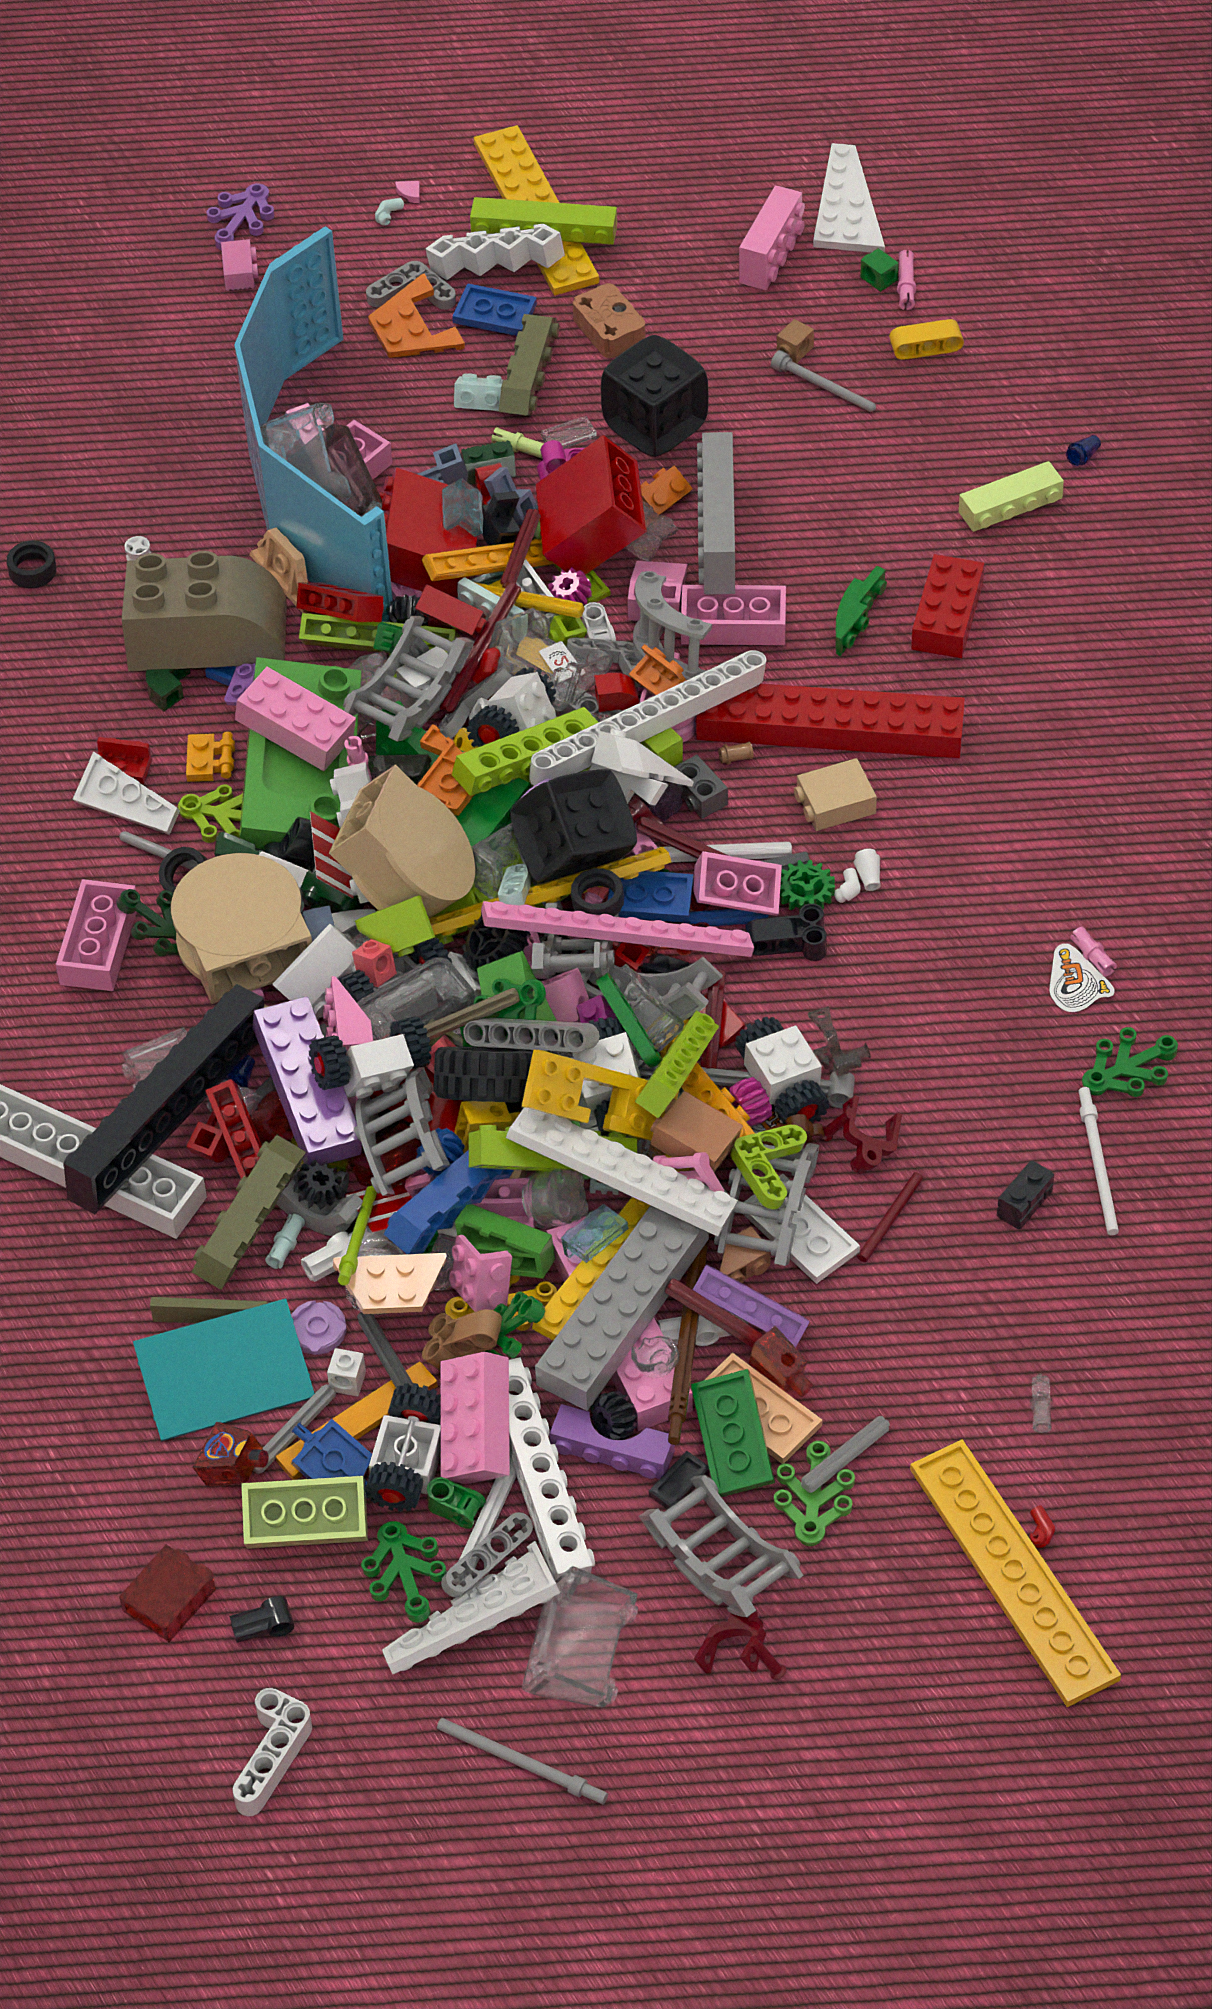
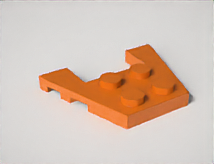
(403, 329)
(439, 777)

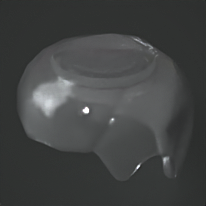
(655, 1356)

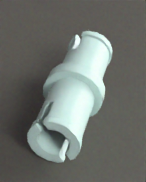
(285, 1241)

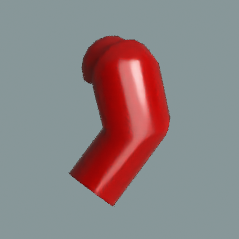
(488, 664)
(1045, 1528)

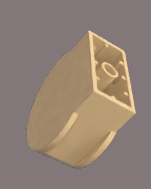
(404, 845)
(238, 922)

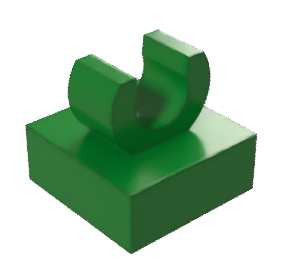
(387, 637)

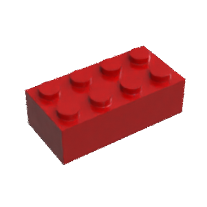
(947, 606)

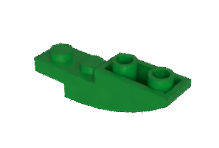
(854, 608)

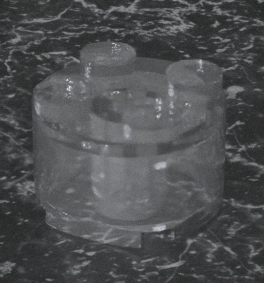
(554, 1197)

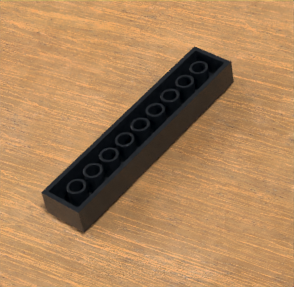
(162, 1100)

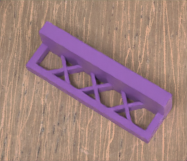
(750, 1304)

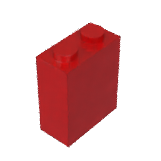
(451, 612)

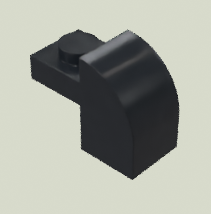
(498, 519)

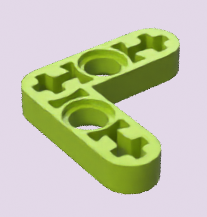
(759, 1159)

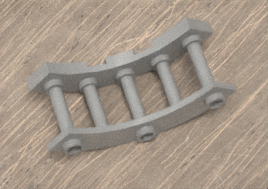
(657, 614)
(428, 700)
(549, 960)
(678, 988)
(416, 1090)
(802, 1168)
(702, 1573)

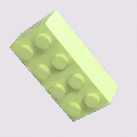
(304, 1512)

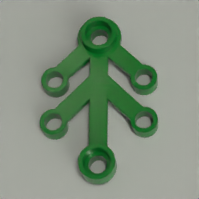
(526, 1002)
(1130, 1066)
(529, 1311)
(402, 1565)

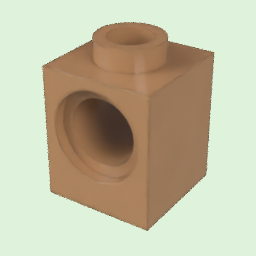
(796, 340)

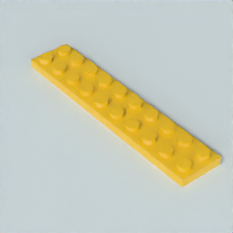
(521, 178)
(1015, 1573)

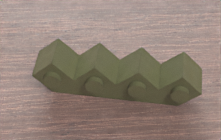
(526, 365)
(246, 1214)

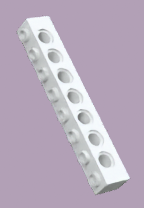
(537, 1484)

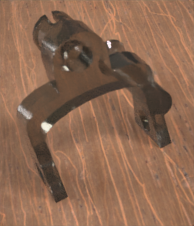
(836, 1060)

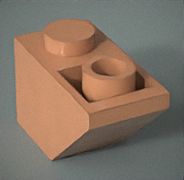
(744, 1262)

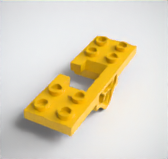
(556, 1087)

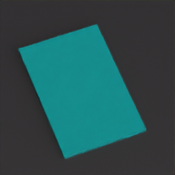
(223, 1369)

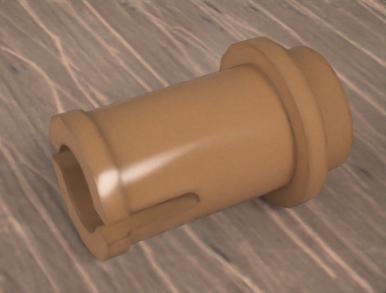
(735, 753)

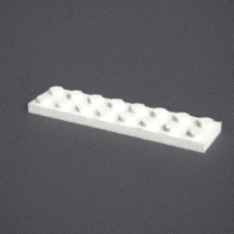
(623, 1169)

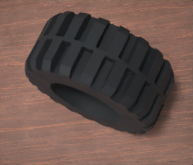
(481, 1073)

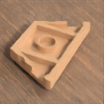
(282, 561)
(394, 1281)

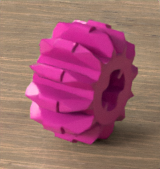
(571, 586)
(752, 1099)

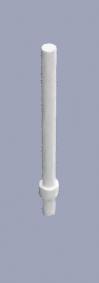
(1089, 1116)

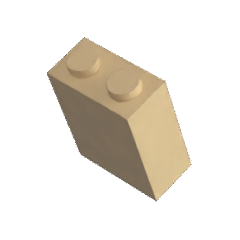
(835, 794)

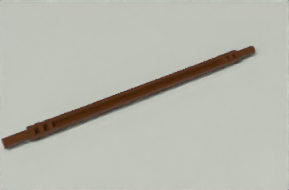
(686, 1348)

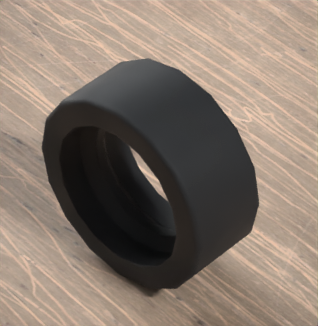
(30, 550)
(173, 861)
(597, 877)

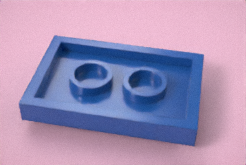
(493, 309)
(657, 896)

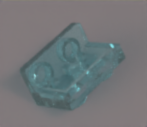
(462, 507)
(593, 1233)

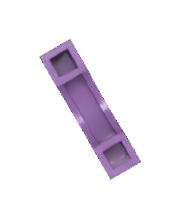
(644, 1454)

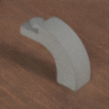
(326, 1221)

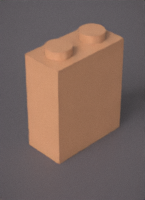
(695, 1128)

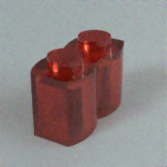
(270, 1118)

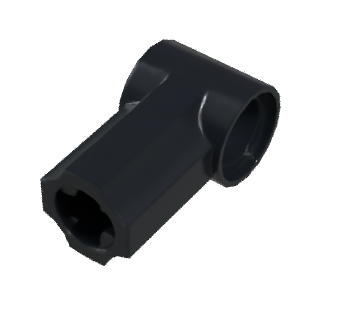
(271, 1618)

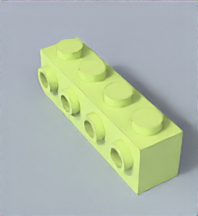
(1011, 496)

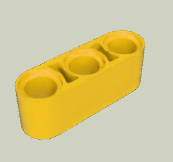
(926, 339)

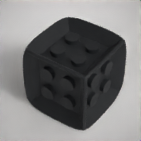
(654, 395)
(573, 824)

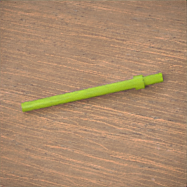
(349, 1261)

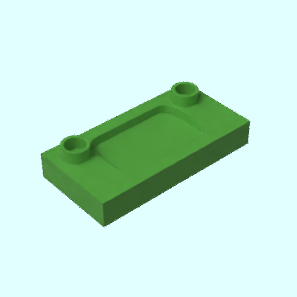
(279, 782)

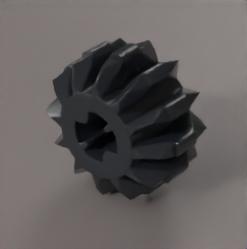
(403, 608)
(317, 1184)
(614, 1416)

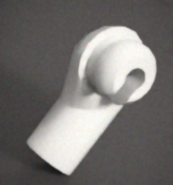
(850, 888)

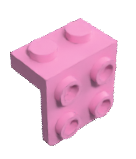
(479, 1277)

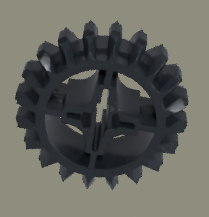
(491, 943)

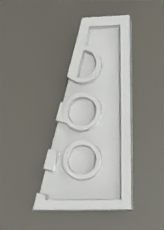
(117, 794)

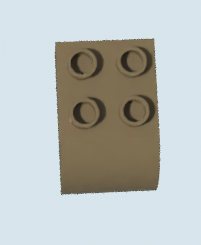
(201, 612)

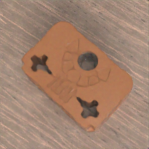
(608, 320)

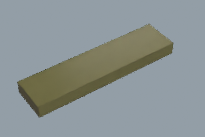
(195, 1310)

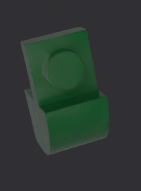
(165, 686)

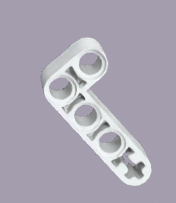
(267, 1755)

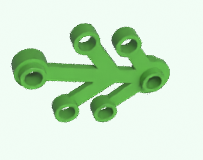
(813, 1500)

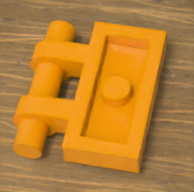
(201, 755)

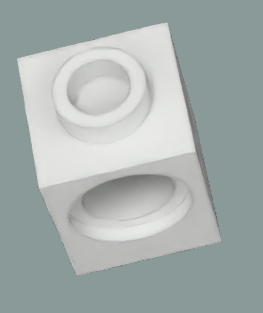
(346, 1372)

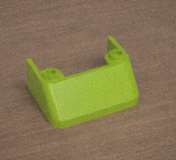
(408, 924)

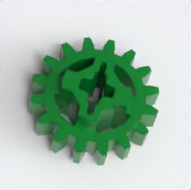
(806, 885)

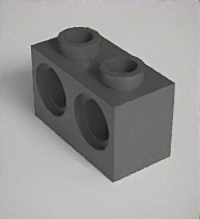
(707, 792)

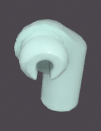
(385, 208)

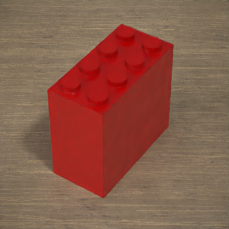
(590, 507)
(416, 528)

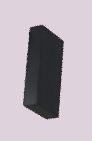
(676, 1481)

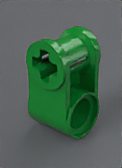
(458, 1505)

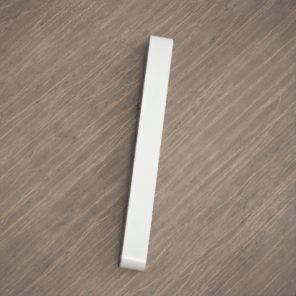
(653, 714)

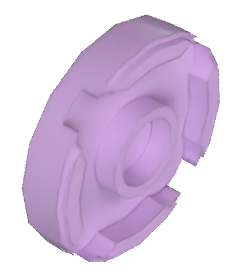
(319, 1327)

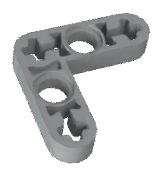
(382, 291)
(622, 651)
(454, 721)

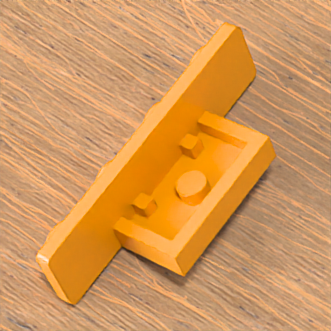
(703, 1088)

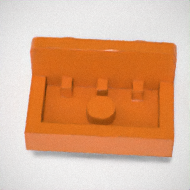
(665, 489)
(656, 673)

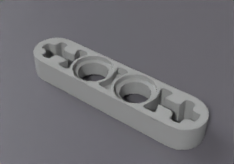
(487, 1554)

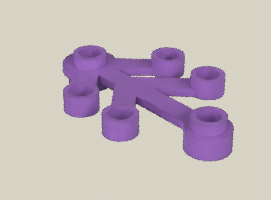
(254, 195)

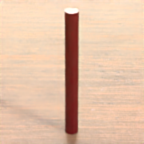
(890, 1217)

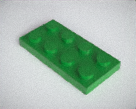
(732, 1433)

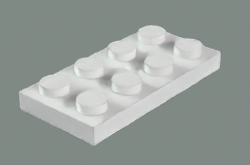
(818, 1241)

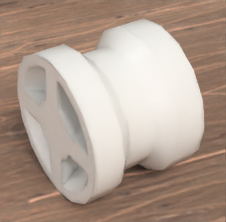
(136, 547)

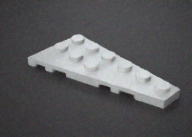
(846, 209)

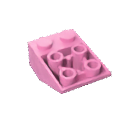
(671, 590)
(345, 1016)

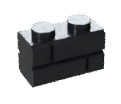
(1025, 1194)

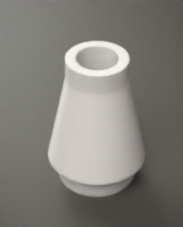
(868, 867)

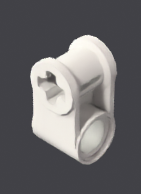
(597, 622)

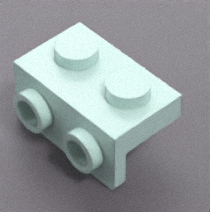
(477, 392)

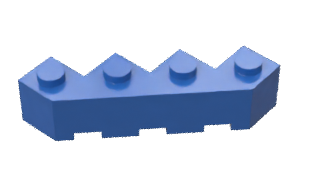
(440, 1204)

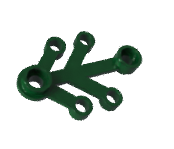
(130, 901)

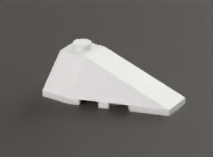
(631, 757)

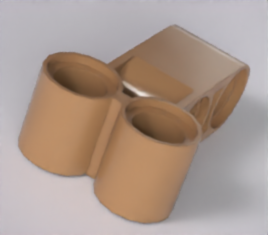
(461, 1336)

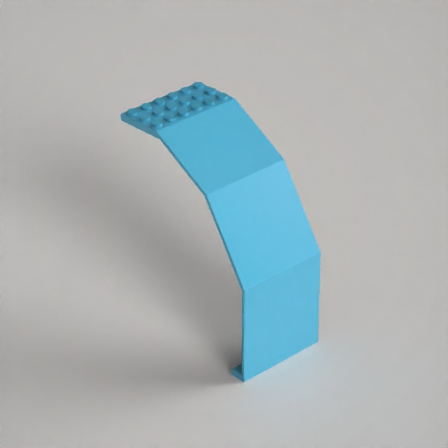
(286, 329)

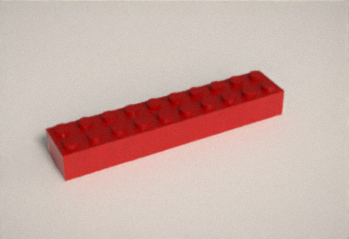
(838, 720)

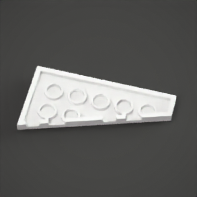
(481, 1608)

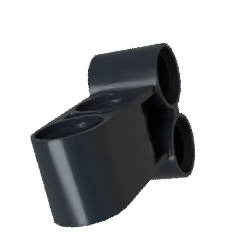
(296, 845)
(791, 934)

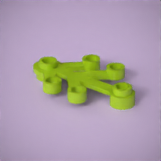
(196, 807)

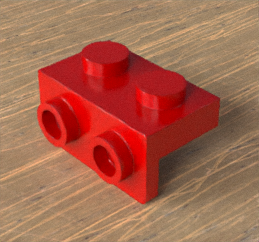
(128, 756)

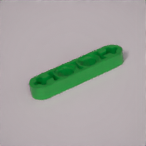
(629, 1020)

